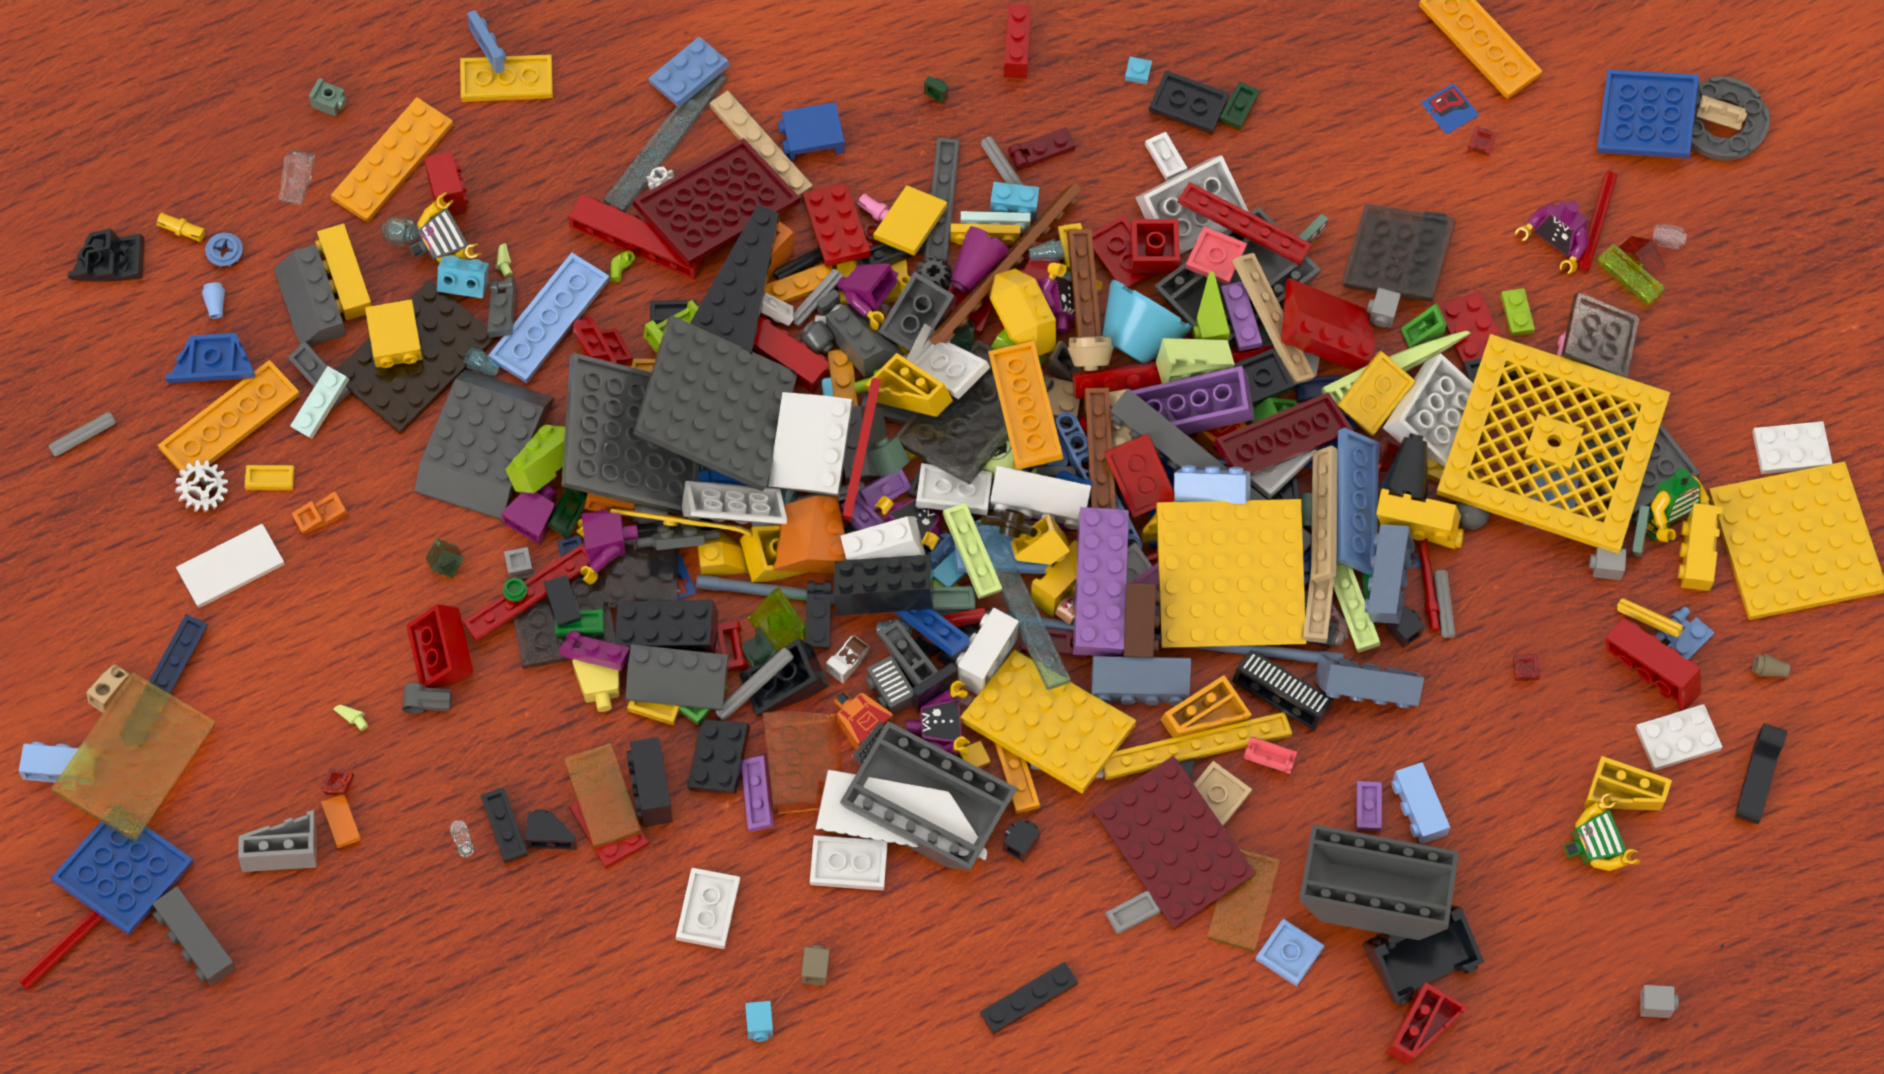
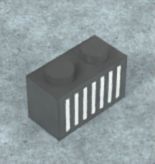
(890, 685)

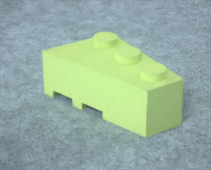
(1191, 358)

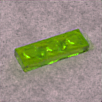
(1630, 274)

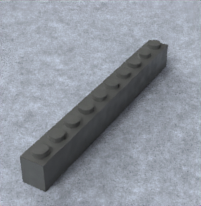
(1169, 440)

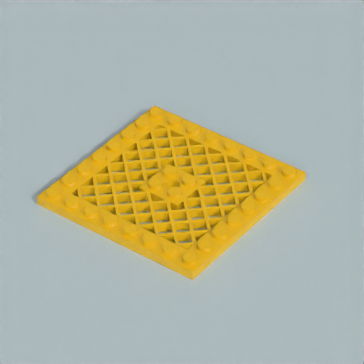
(1541, 513)

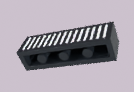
(1282, 690)

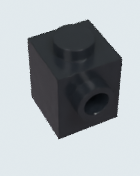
(1408, 629)
(1021, 839)

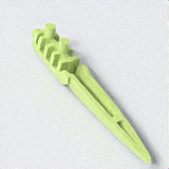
(1405, 359)

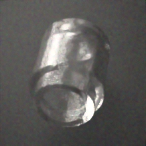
(1669, 236)

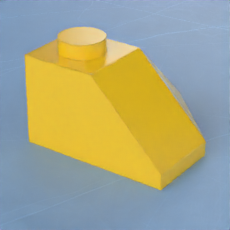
(721, 557)

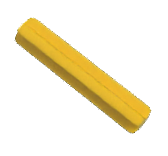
(1649, 617)

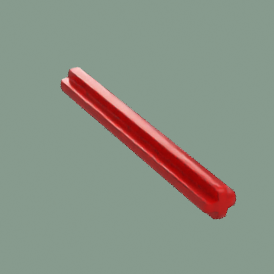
(1598, 219)
(60, 949)

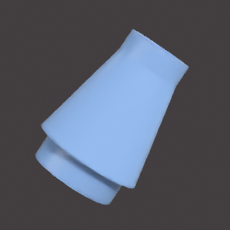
(214, 299)

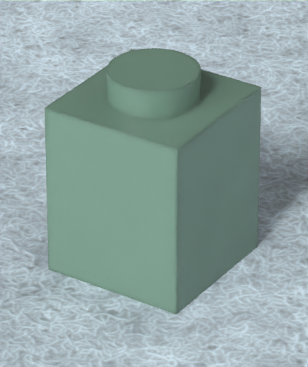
(888, 455)

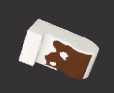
(847, 659)

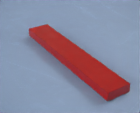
(1244, 223)
(861, 449)
(502, 610)

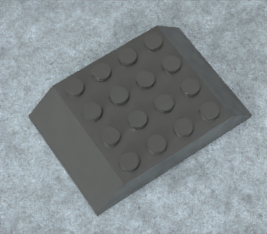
(1185, 288)
(477, 439)
(914, 761)
(1378, 883)

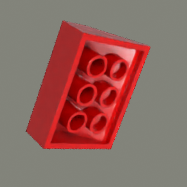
(1327, 326)

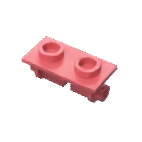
(1270, 755)

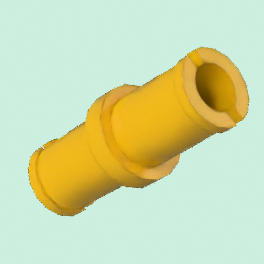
(180, 227)

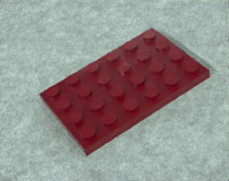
(714, 201)
(1174, 842)

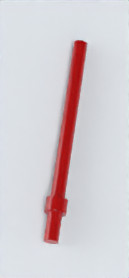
(1431, 605)

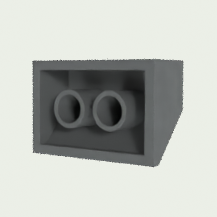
(860, 343)
(877, 431)

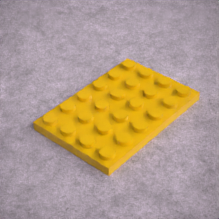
(1053, 729)

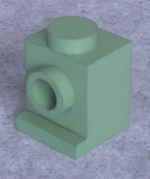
(327, 98)

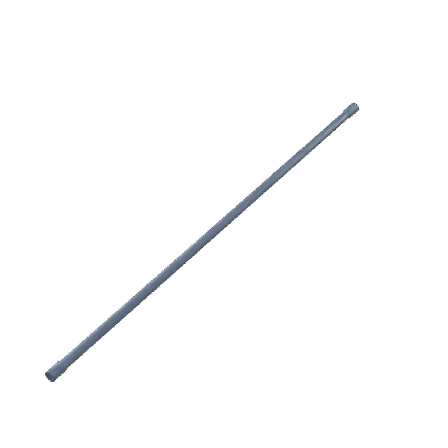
(716, 583)

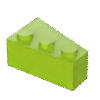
(538, 460)

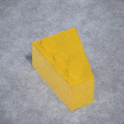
(910, 388)
(1425, 519)
(1699, 547)
(1056, 584)
(1630, 787)

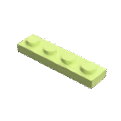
(972, 550)
(1353, 609)

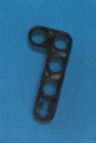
(1760, 773)

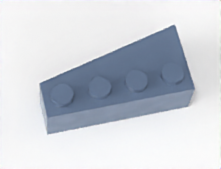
(1390, 573)
(1368, 682)

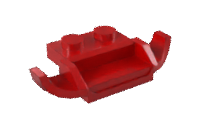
(601, 344)

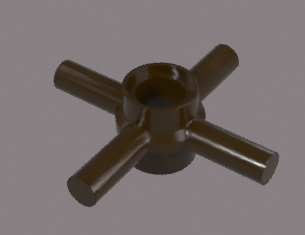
(1010, 523)

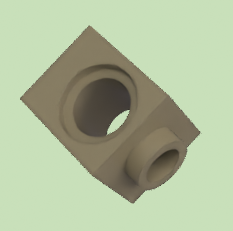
(815, 965)

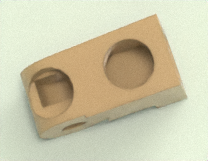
(106, 687)

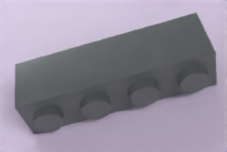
(193, 936)

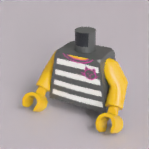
(440, 234)

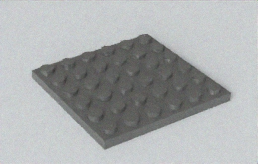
(714, 403)
(600, 442)

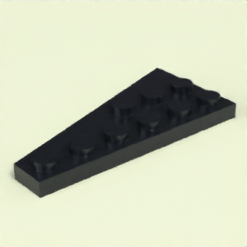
(738, 291)

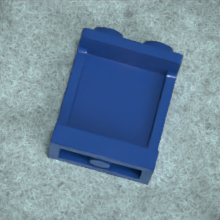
(811, 130)

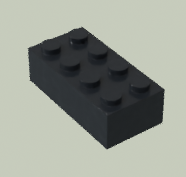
(883, 585)
(668, 624)

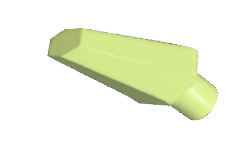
(503, 261)
(352, 716)

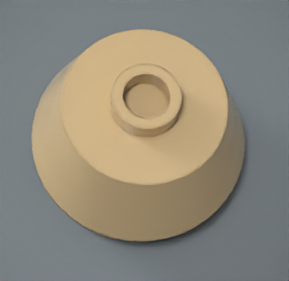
(1090, 351)

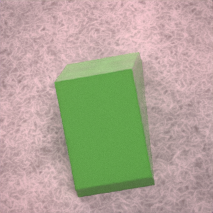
(1425, 327)

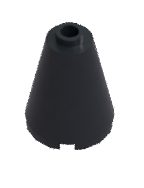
(1409, 469)

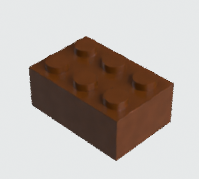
(1141, 620)

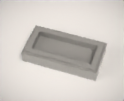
(1132, 912)

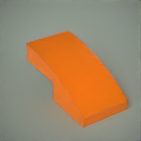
(319, 514)
(340, 821)

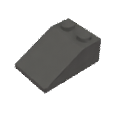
(917, 305)

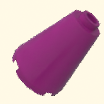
(976, 259)

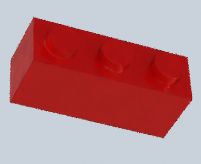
(1017, 41)

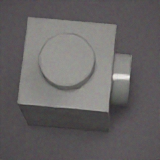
(1383, 308)
(1608, 564)
(1658, 1001)

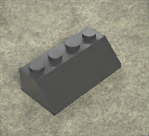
(309, 297)
(677, 677)

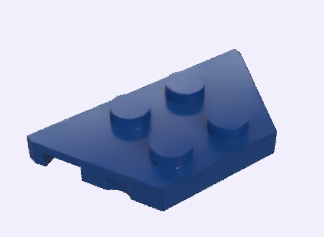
(211, 359)

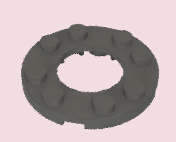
(1755, 127)

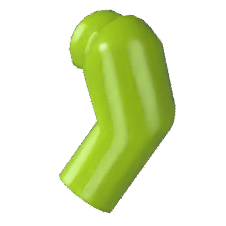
(620, 263)

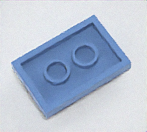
(689, 72)

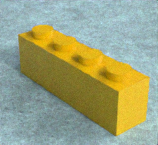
(344, 271)

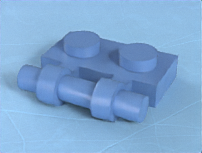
(1692, 638)

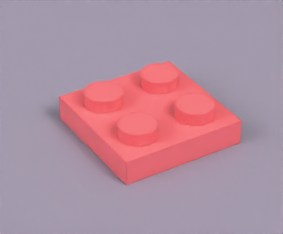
(1215, 253)

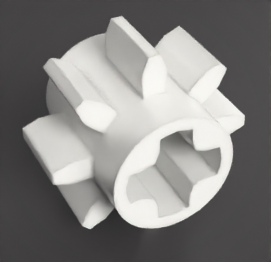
(658, 176)

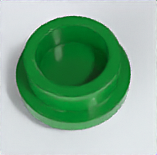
(514, 589)

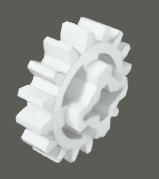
(200, 476)

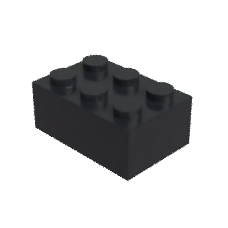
(649, 782)

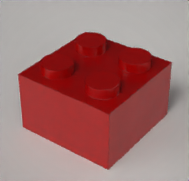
(445, 176)
(1154, 246)

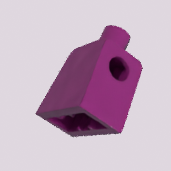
(530, 514)

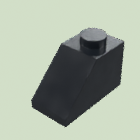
(548, 832)

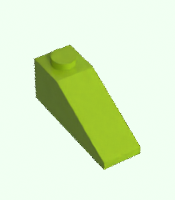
(1211, 318)

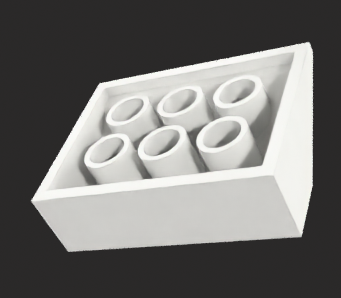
(1162, 200)
(1432, 407)
(811, 443)
(733, 503)

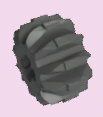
(939, 269)

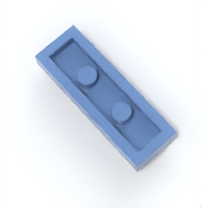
(486, 41)

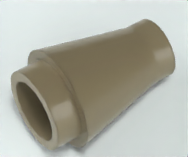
(1769, 666)

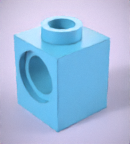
(759, 1021)

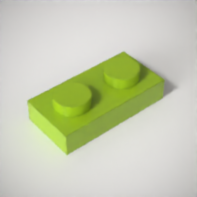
(1517, 312)

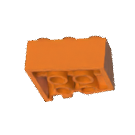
(811, 536)

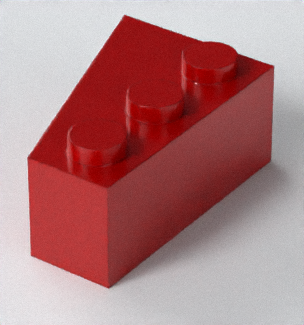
(1423, 1022)

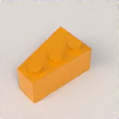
(1207, 709)

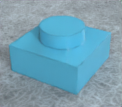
(1138, 70)

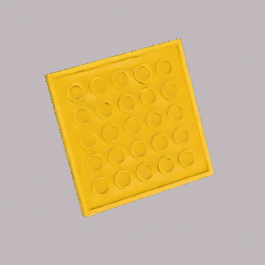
(1797, 540)
(1230, 573)

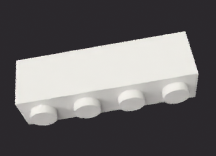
(1039, 496)

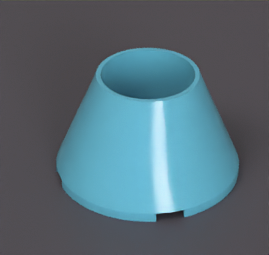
(1139, 323)

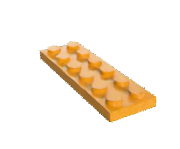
(1484, 43)
(392, 160)
(1025, 405)
(230, 418)

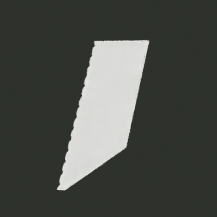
(925, 802)

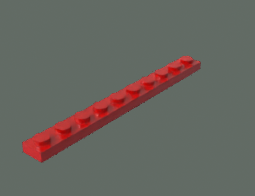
(1136, 376)

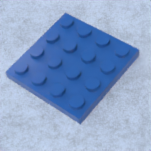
(1648, 113)
(121, 875)

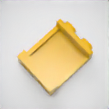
(393, 333)

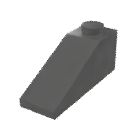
(907, 654)

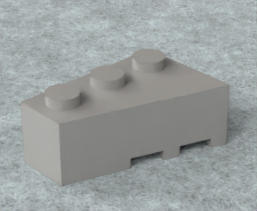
(281, 846)

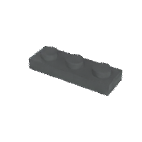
(312, 367)

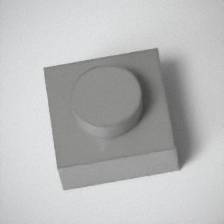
(518, 561)

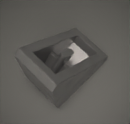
(1061, 364)

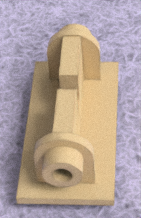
(1721, 112)

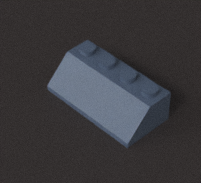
(1141, 680)

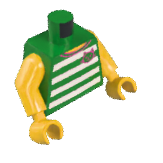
(1675, 500)
(1599, 839)

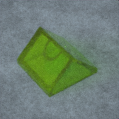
(778, 620)

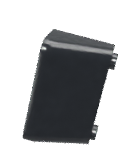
(1409, 963)

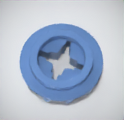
(218, 243)

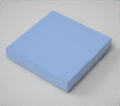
(1290, 952)

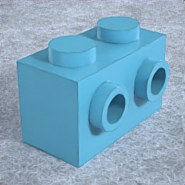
(1014, 199)
(462, 276)

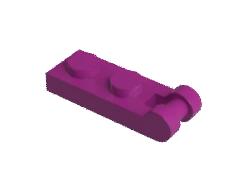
(594, 651)

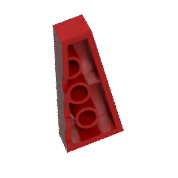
(1655, 662)

